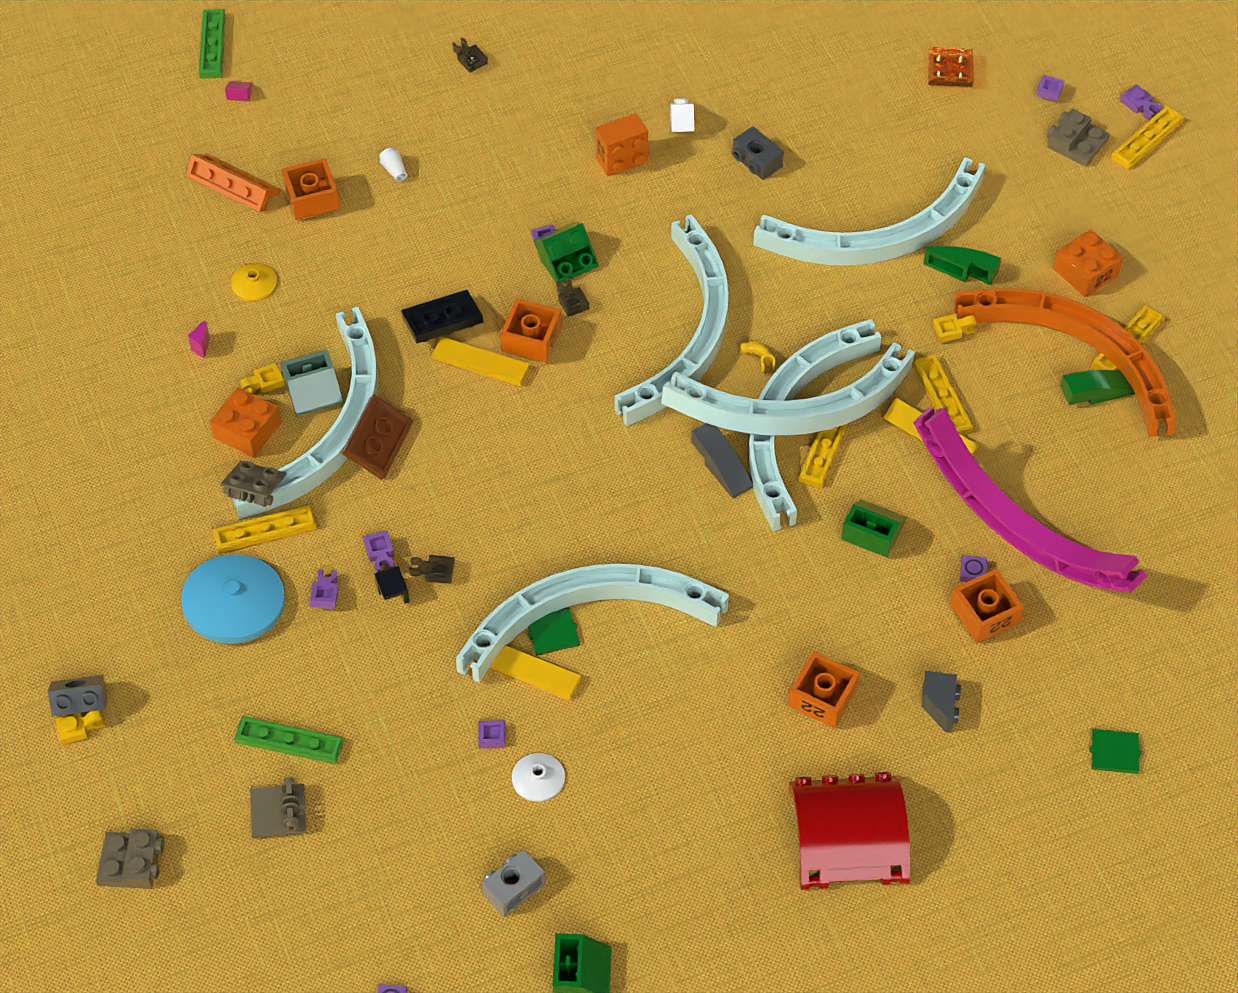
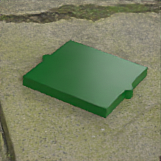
(553, 632)
(1115, 751)

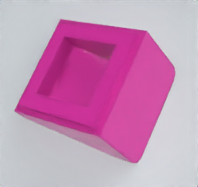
(238, 90)
(199, 339)

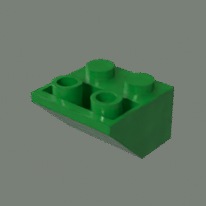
(566, 252)
(872, 527)
(581, 965)

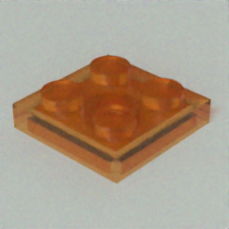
(950, 67)

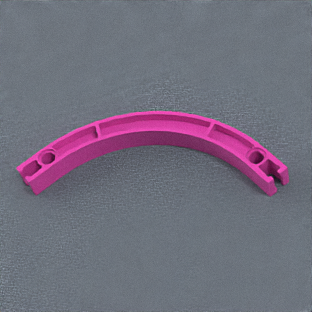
(1011, 522)

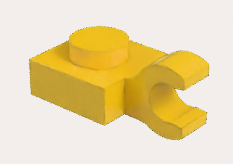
(951, 328)
(264, 378)
(75, 726)

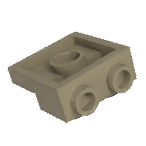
(1076, 137)
(130, 859)

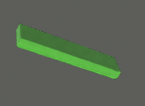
(212, 43)
(289, 740)

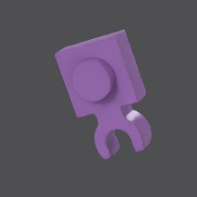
(1140, 100)
(379, 549)
(325, 591)

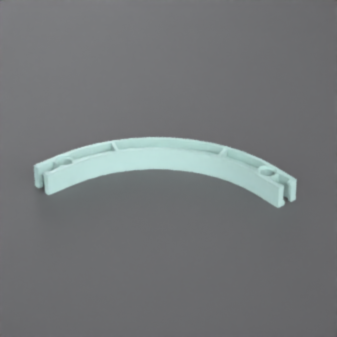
(877, 244)
(698, 356)
(784, 385)
(790, 416)
(327, 456)
(583, 586)

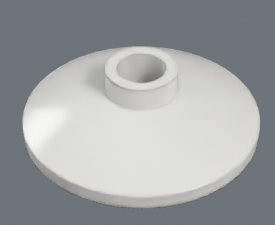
(538, 787)

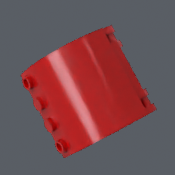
(851, 829)

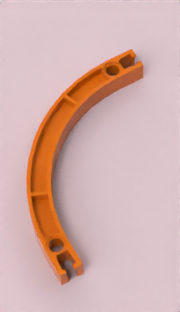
(1086, 325)

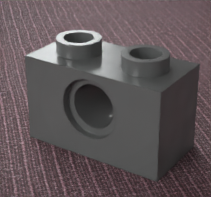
(757, 153)
(77, 695)

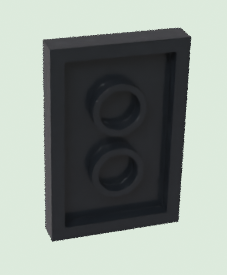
(442, 316)

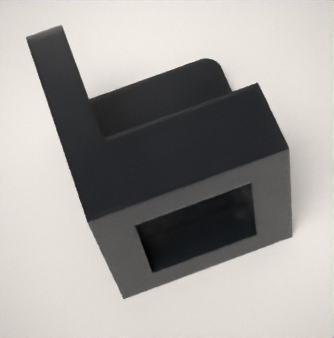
(391, 584)

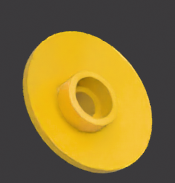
(254, 288)

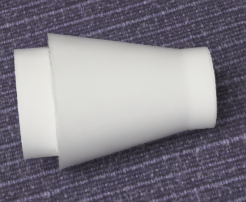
(392, 162)

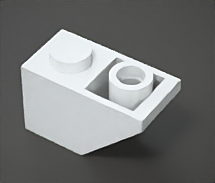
(681, 115)

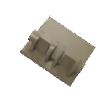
(252, 481)
(278, 810)

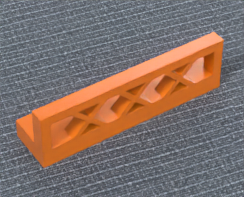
(230, 181)

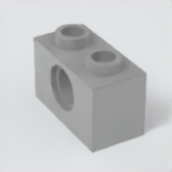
(507, 896)

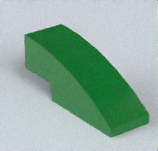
(963, 262)
(1095, 386)

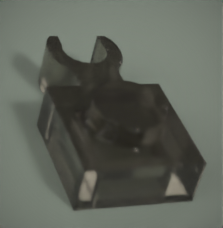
(470, 57)
(571, 300)
(436, 569)

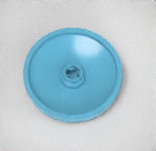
(233, 598)

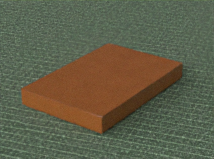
(377, 437)

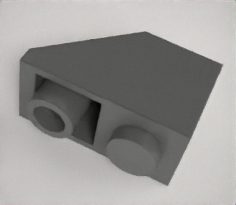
(939, 698)

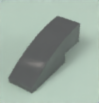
(721, 459)

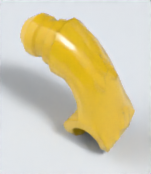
(756, 348)

